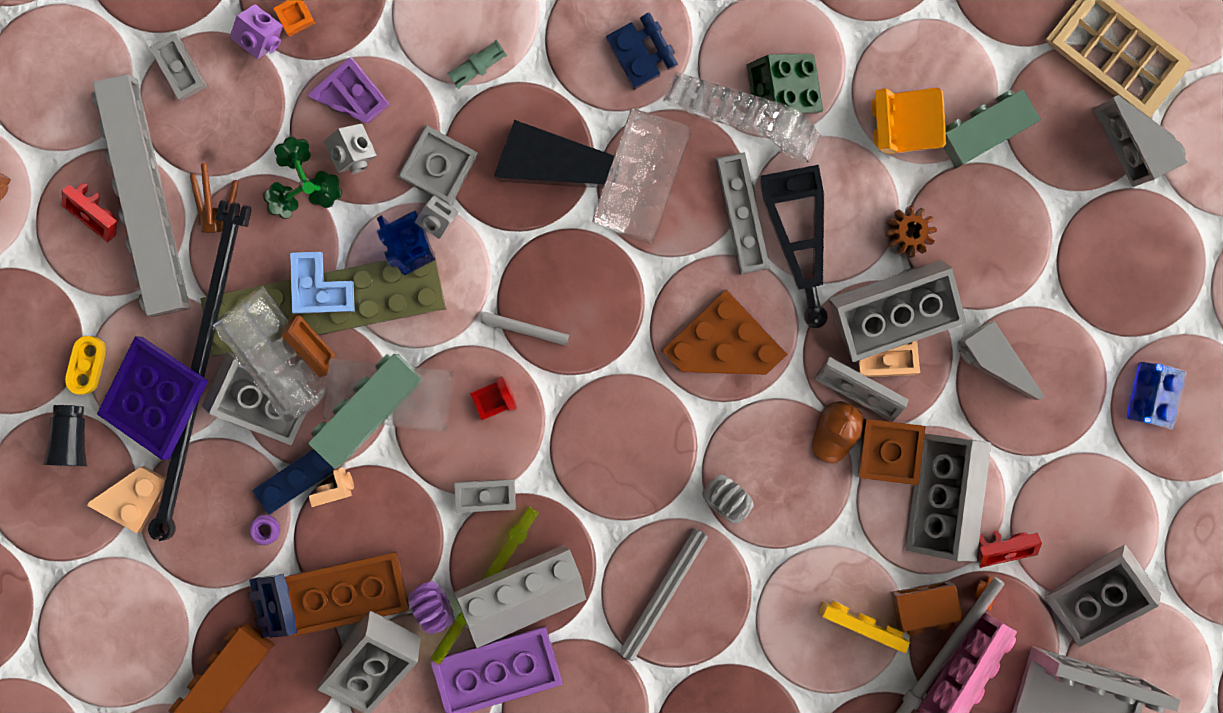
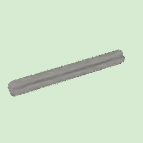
(663, 594)

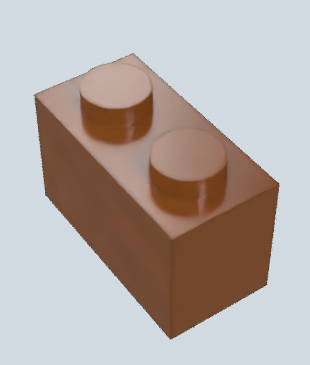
(926, 607)

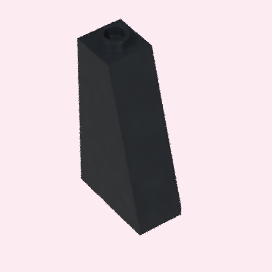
(549, 159)

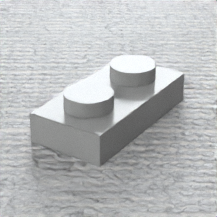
(178, 67)
(485, 495)

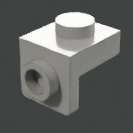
(436, 216)

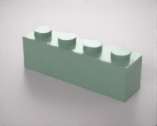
(365, 411)

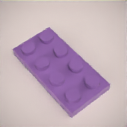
(497, 672)

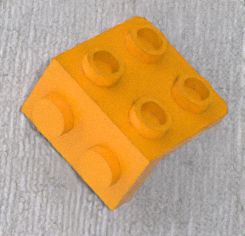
(909, 120)

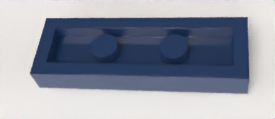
(292, 481)

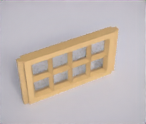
(1119, 52)

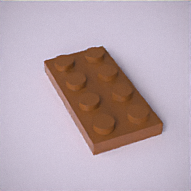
(347, 593)

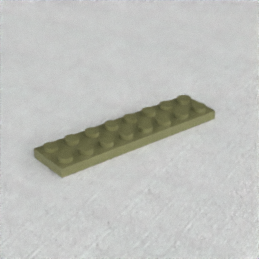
(379, 297)

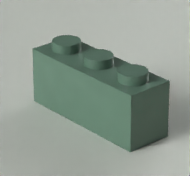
(989, 126)

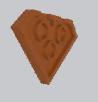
(724, 342)

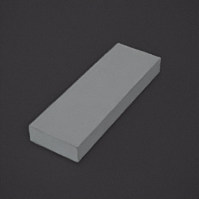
(861, 389)

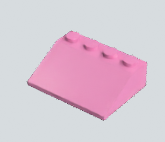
(970, 667)

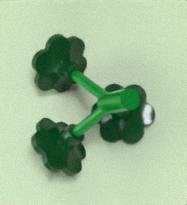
(322, 189)

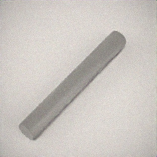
(525, 328)

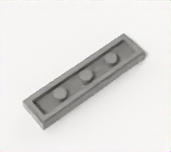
(742, 213)

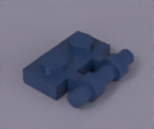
(633, 55)
(272, 606)

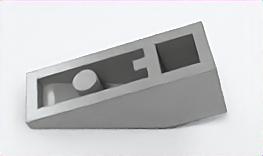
(993, 355)

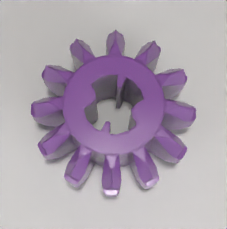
(431, 607)

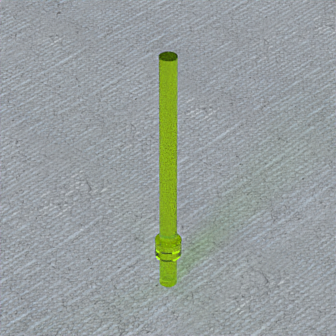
(516, 535)

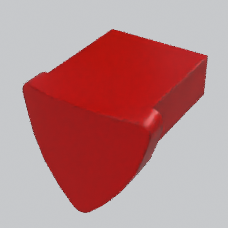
(494, 399)

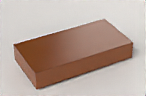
(308, 345)

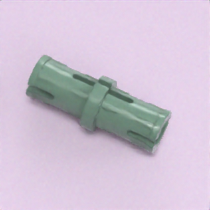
(477, 64)

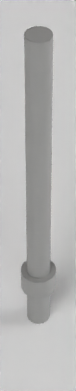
(914, 697)

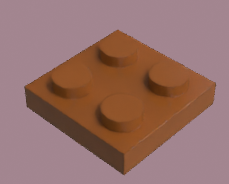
(891, 451)

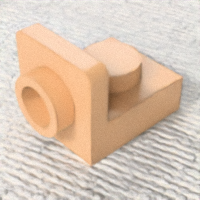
(328, 493)

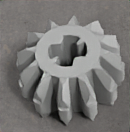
(728, 499)

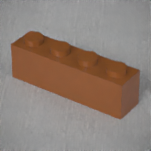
(226, 672)

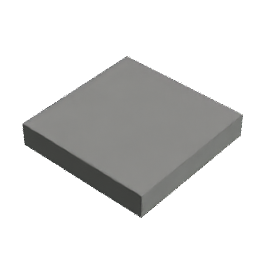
(438, 165)

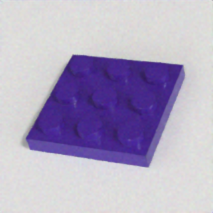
(152, 397)

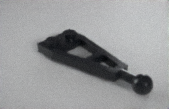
(792, 186)

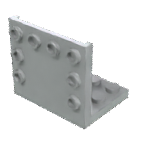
(1073, 686)

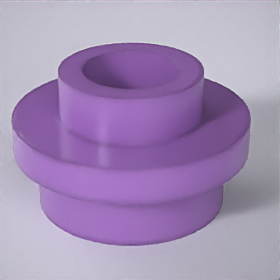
(258, 536)

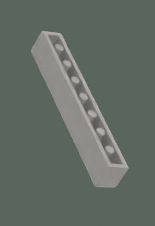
(140, 195)

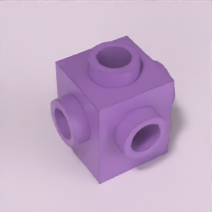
(256, 31)

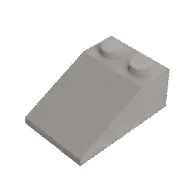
(1138, 141)
(239, 401)
(1104, 596)
(371, 663)

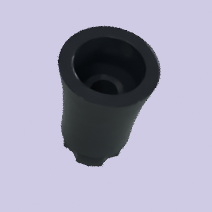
(66, 437)

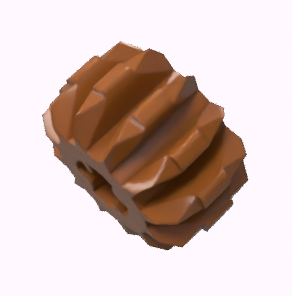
(920, 235)

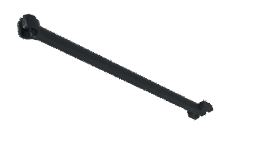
(200, 359)

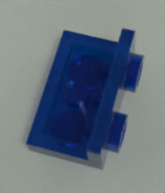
(405, 243)
(1156, 394)

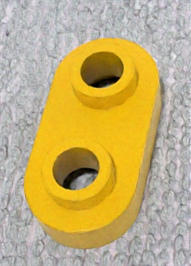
(83, 363)

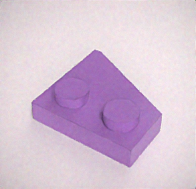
(351, 92)

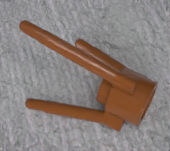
(208, 214)

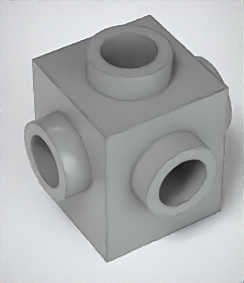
(350, 149)

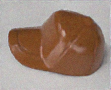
(837, 431)

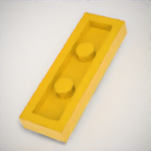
(864, 625)

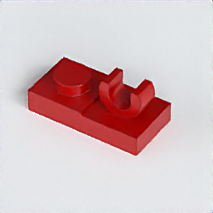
(88, 212)
(1017, 547)

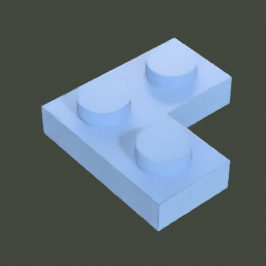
(310, 291)

